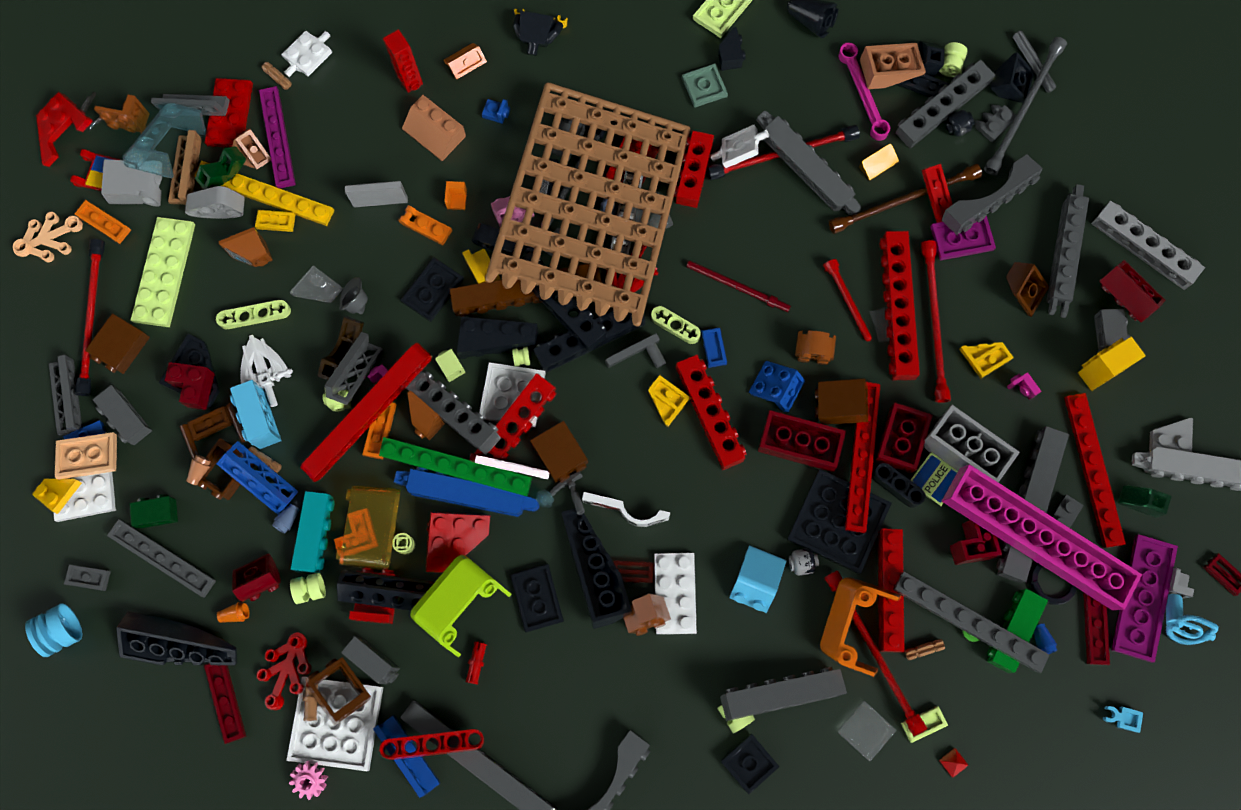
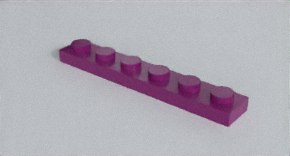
(277, 137)

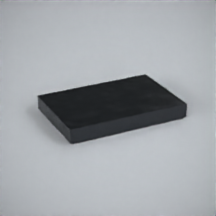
(432, 289)
(537, 598)

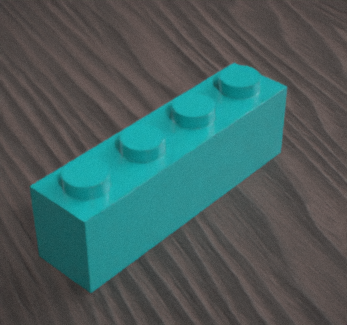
(312, 532)

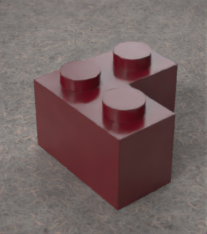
(194, 381)
(978, 546)

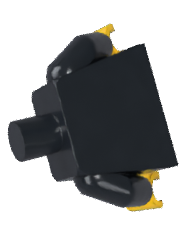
(537, 29)

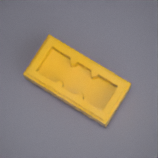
(275, 220)

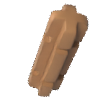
(276, 75)
(275, 466)
(924, 649)

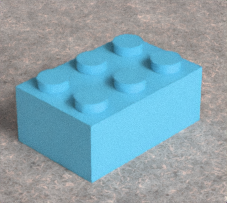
(254, 414)

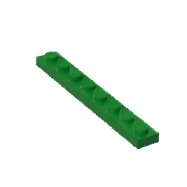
(455, 466)

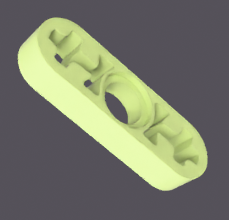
(673, 317)

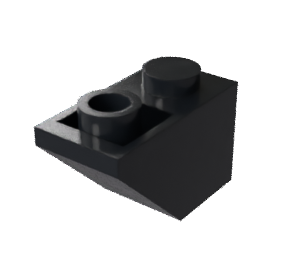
(730, 51)
(932, 57)

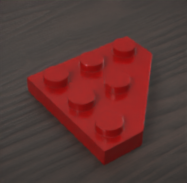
(453, 536)

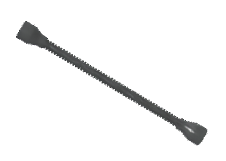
(1055, 49)

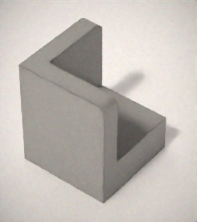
(1179, 584)

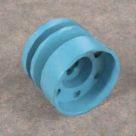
(53, 630)

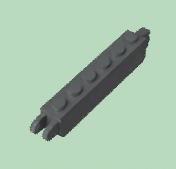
(808, 164)
(1067, 251)

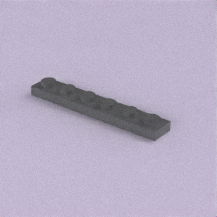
(161, 558)

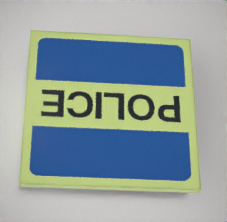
(934, 477)

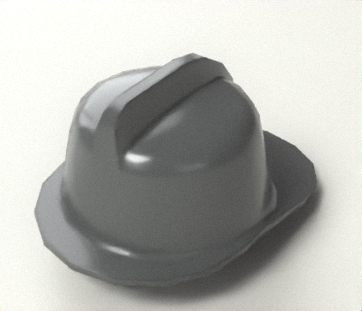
(353, 297)

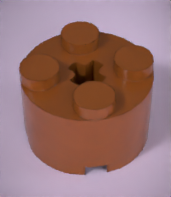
(815, 346)

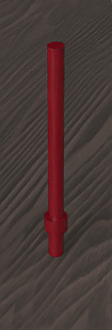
(771, 301)

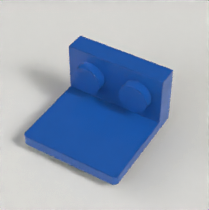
(778, 385)

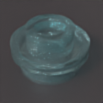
(544, 499)

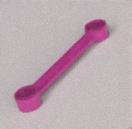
(863, 91)

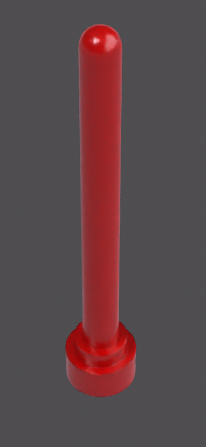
(832, 268)

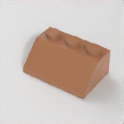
(433, 128)

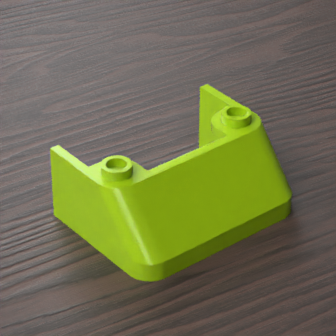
(450, 597)

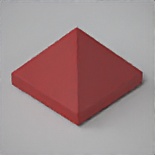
(953, 762)

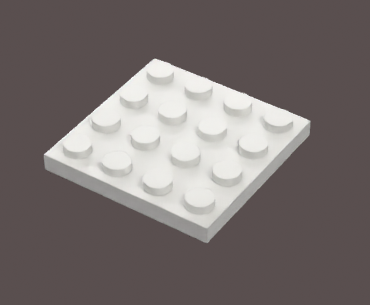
(342, 745)

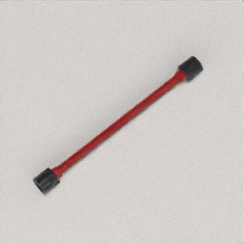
(847, 134)
(96, 251)

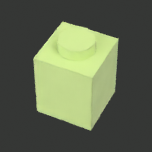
(449, 364)

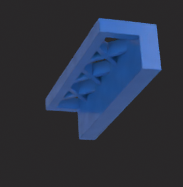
(255, 480)
(414, 769)

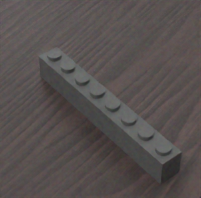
(1036, 490)

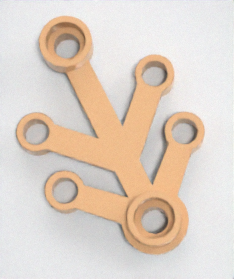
(45, 237)

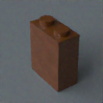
(117, 344)
(842, 401)
(560, 452)

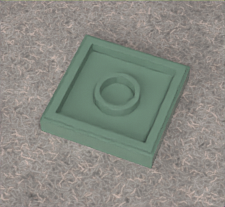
(704, 85)

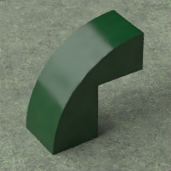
(220, 172)

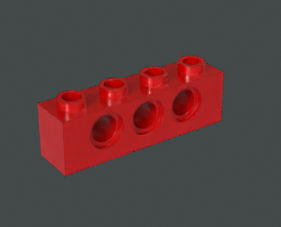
(403, 61)
(690, 195)

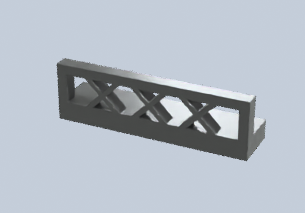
(207, 104)
(347, 365)
(70, 401)

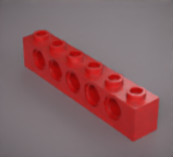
(547, 392)
(726, 458)

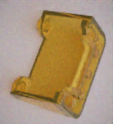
(369, 527)

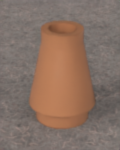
(198, 468)

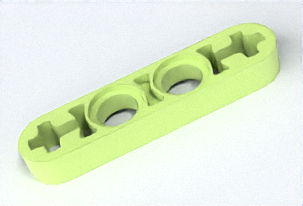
(253, 314)

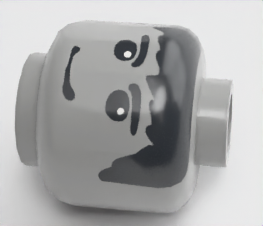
(803, 561)

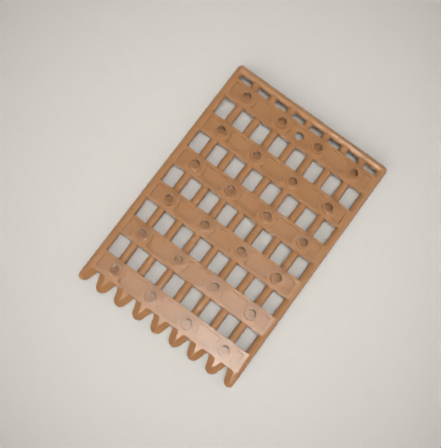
(569, 284)

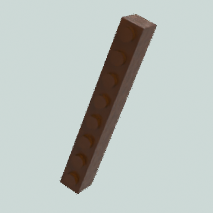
(494, 295)

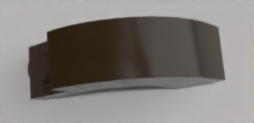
(348, 334)

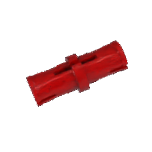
(476, 663)

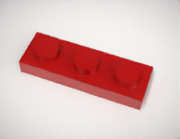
(937, 190)

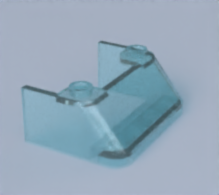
(142, 153)

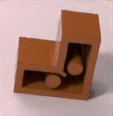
(647, 613)

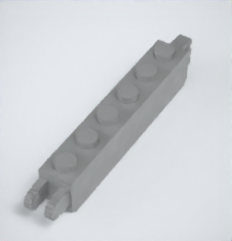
(1190, 466)

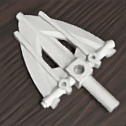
(255, 352)

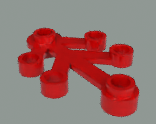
(286, 668)

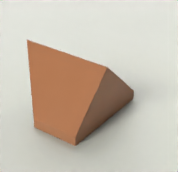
(252, 149)

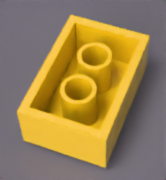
(1110, 362)

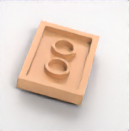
(85, 456)

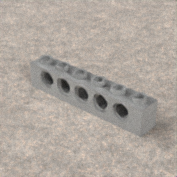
(1150, 254)

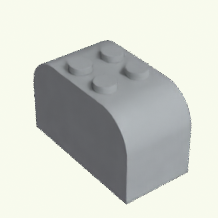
(964, 442)

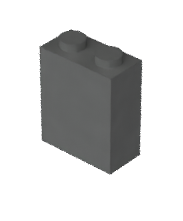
(371, 661)

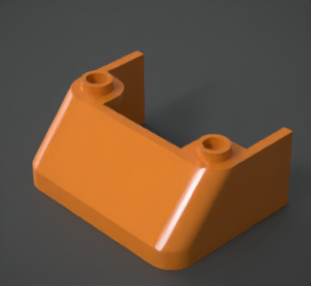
(848, 594)

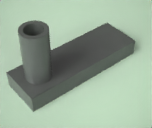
(649, 344)

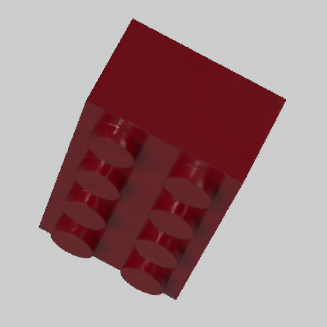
(802, 441)

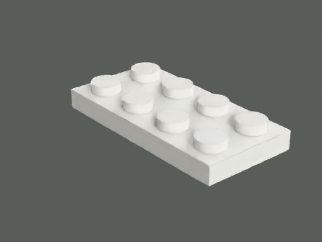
(677, 585)

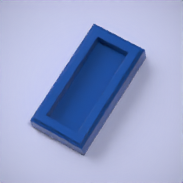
(714, 347)

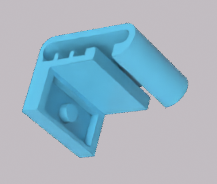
(758, 579)

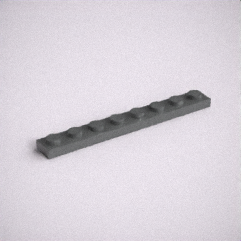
(971, 622)

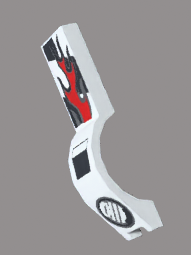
(618, 505)

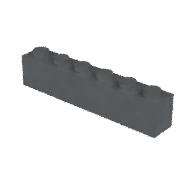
(782, 694)

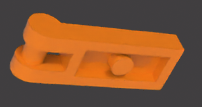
(425, 225)

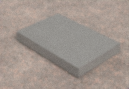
(376, 194)

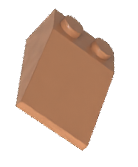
(891, 64)

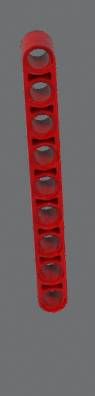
(366, 412)

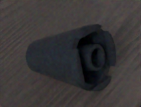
(814, 14)

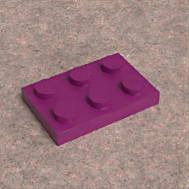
(974, 241)

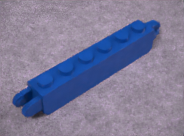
(464, 492)

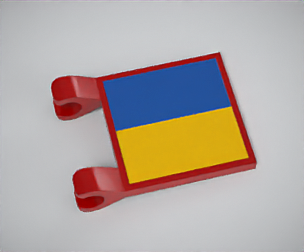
(95, 173)

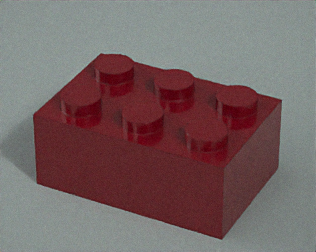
(1132, 291)
(903, 438)

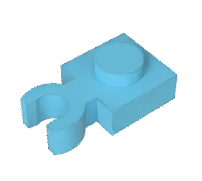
(1126, 718)

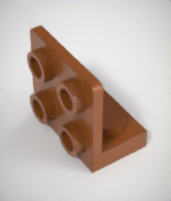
(131, 118)

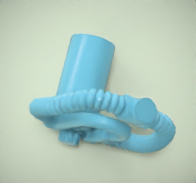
(1176, 620)

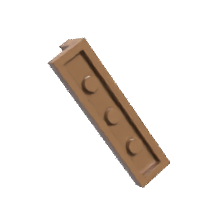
(190, 165)

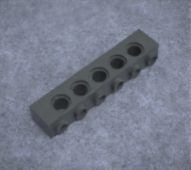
(977, 72)
(482, 440)

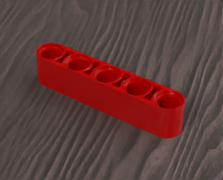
(422, 740)

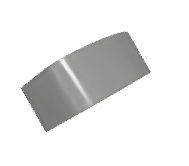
(215, 203)

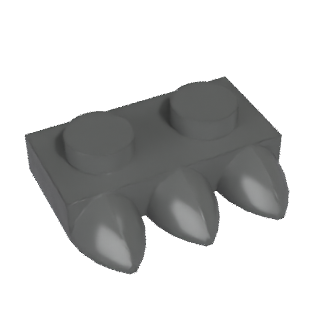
(995, 123)

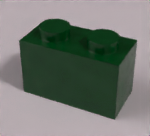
(153, 512)

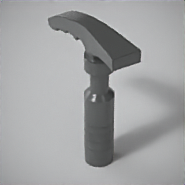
(575, 495)

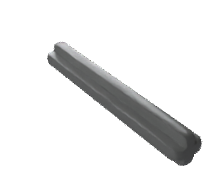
(1033, 59)

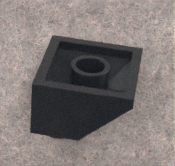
(1013, 79)

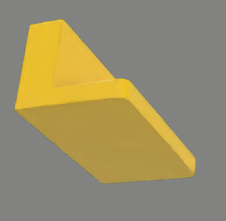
(478, 264)

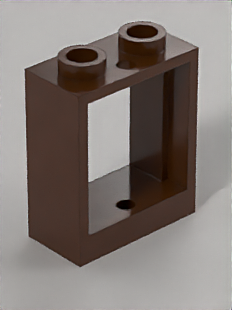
(214, 455)
(331, 667)

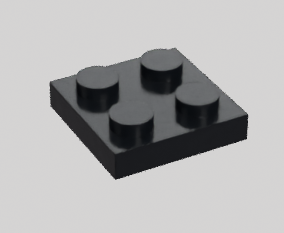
(750, 764)

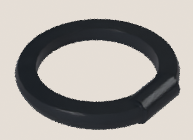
(1037, 589)

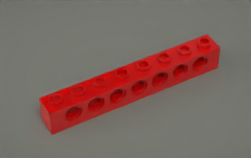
(899, 242)

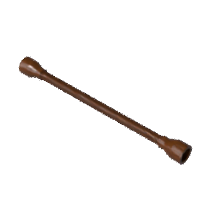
(840, 223)

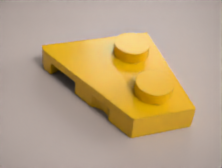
(986, 357)
(667, 399)
(56, 492)

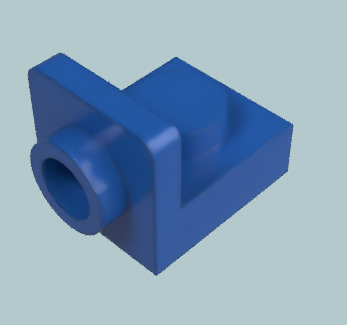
(496, 111)

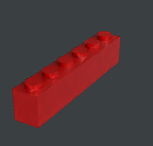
(889, 570)

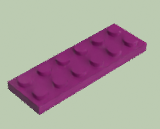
(1142, 620)

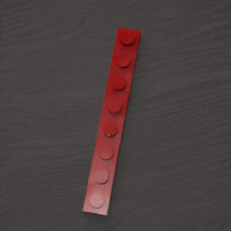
(862, 465)
(1094, 471)

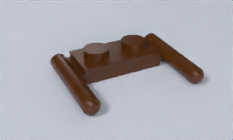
(210, 424)

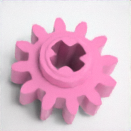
(311, 787)

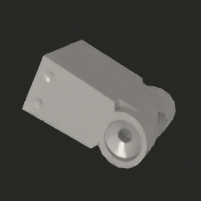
(129, 185)

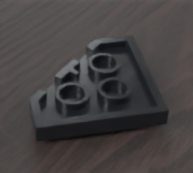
(196, 353)

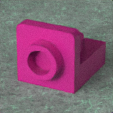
(376, 373)
(1027, 385)

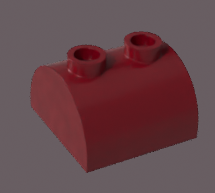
(255, 578)

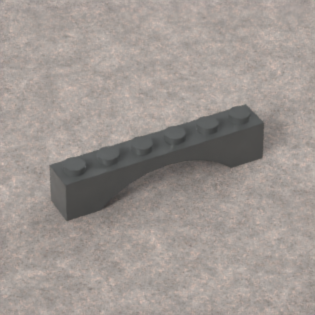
(966, 212)
(629, 754)

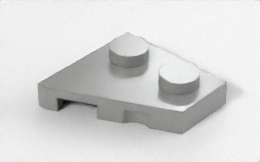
(1173, 436)

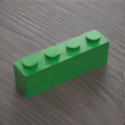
(1020, 621)

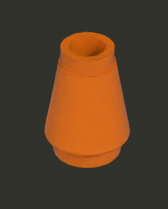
(234, 613)

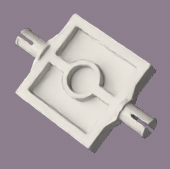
(306, 53)
(739, 146)

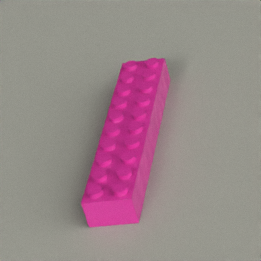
(1042, 538)

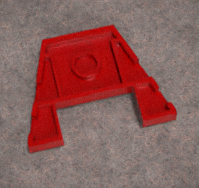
(54, 120)

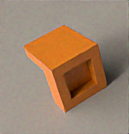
(455, 195)

